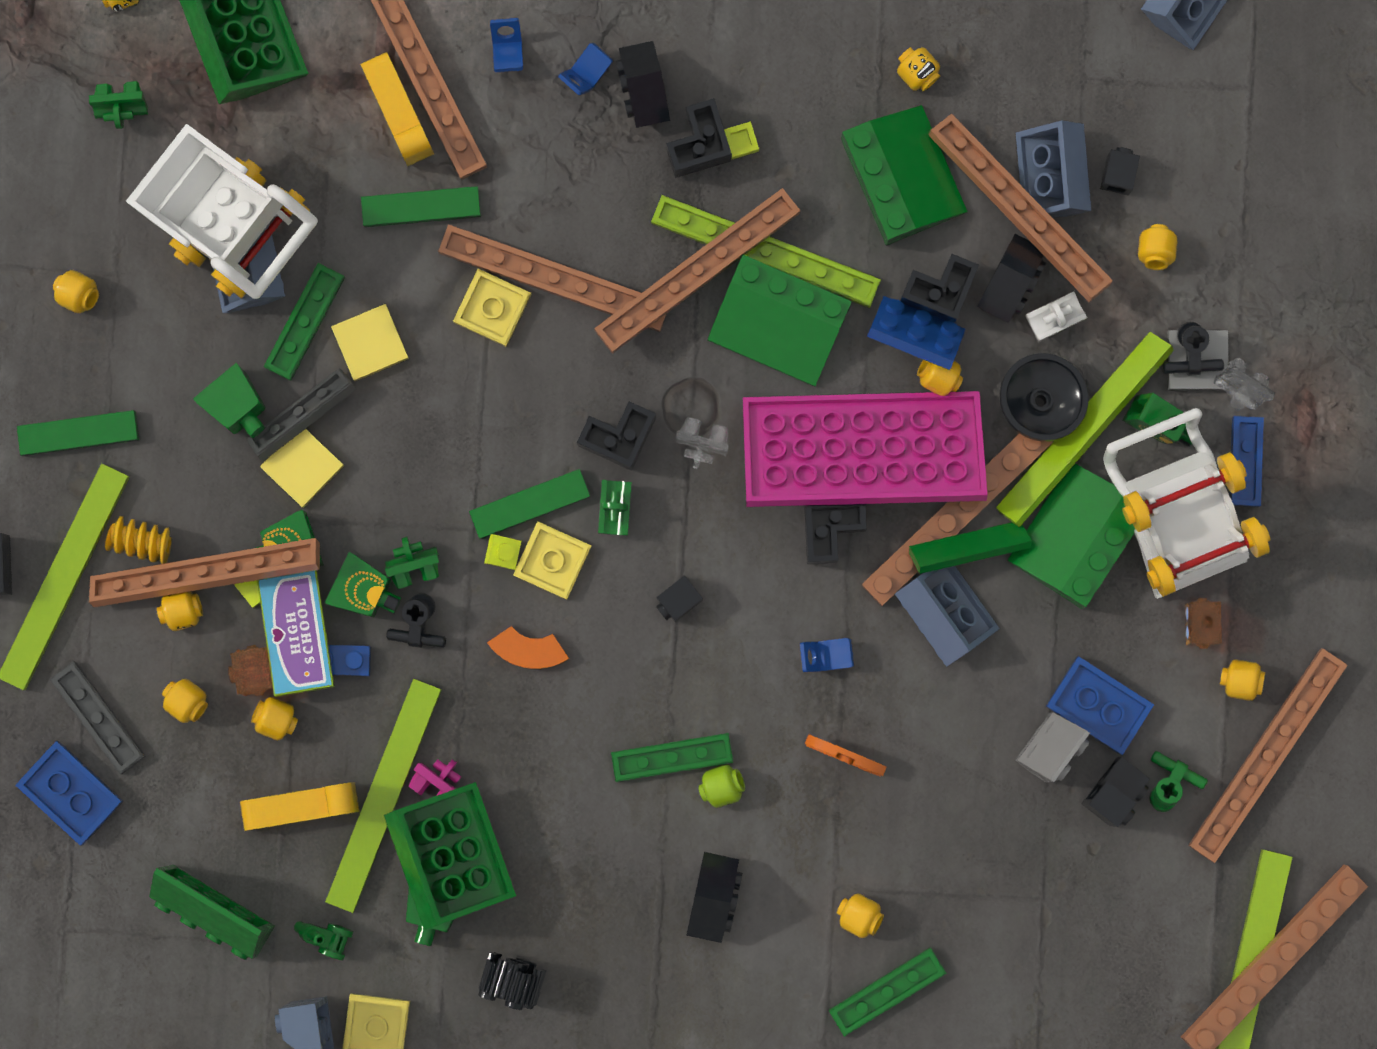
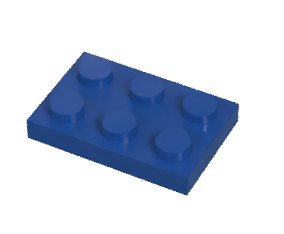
(916, 332)
(1099, 705)
(69, 793)

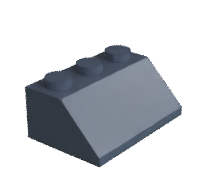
(1183, 18)
(1055, 167)
(256, 269)
(947, 612)
(306, 1024)

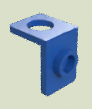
(507, 48)
(587, 69)
(827, 655)

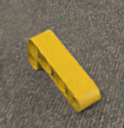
(397, 109)
(299, 806)

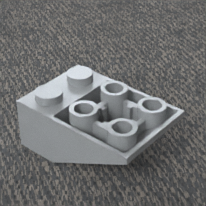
(1052, 748)

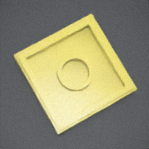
(492, 307)
(370, 342)
(302, 467)
(552, 560)
(375, 1022)

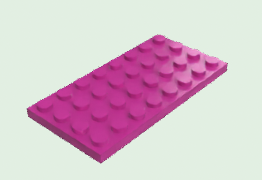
(863, 449)

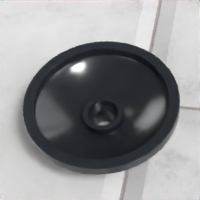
(1053, 381)

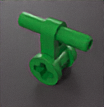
(1178, 771)
(330, 939)

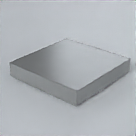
(1216, 349)

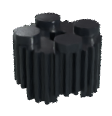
(512, 981)

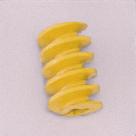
(139, 540)

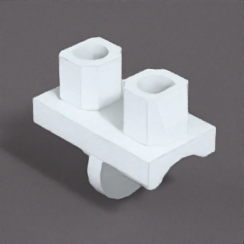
(1056, 316)

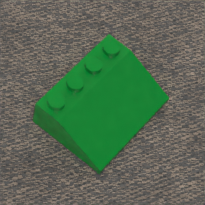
(244, 45)
(902, 174)
(779, 320)
(1076, 536)
(449, 855)
(209, 910)

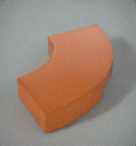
(528, 652)
(845, 755)

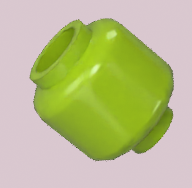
(722, 786)

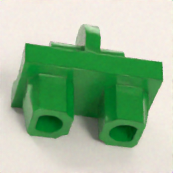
(118, 106)
(614, 507)
(399, 567)

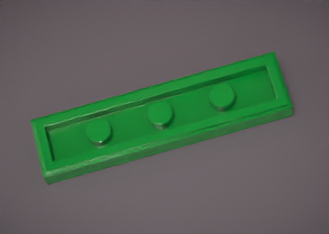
(420, 206)
(304, 321)
(77, 433)
(529, 504)
(969, 547)
(672, 757)
(887, 991)

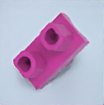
(425, 776)

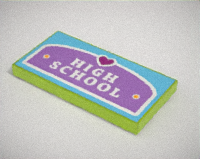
(295, 633)

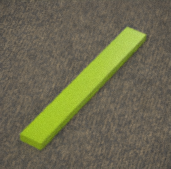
(780, 255)
(1100, 413)
(63, 577)
(383, 795)
(1259, 931)

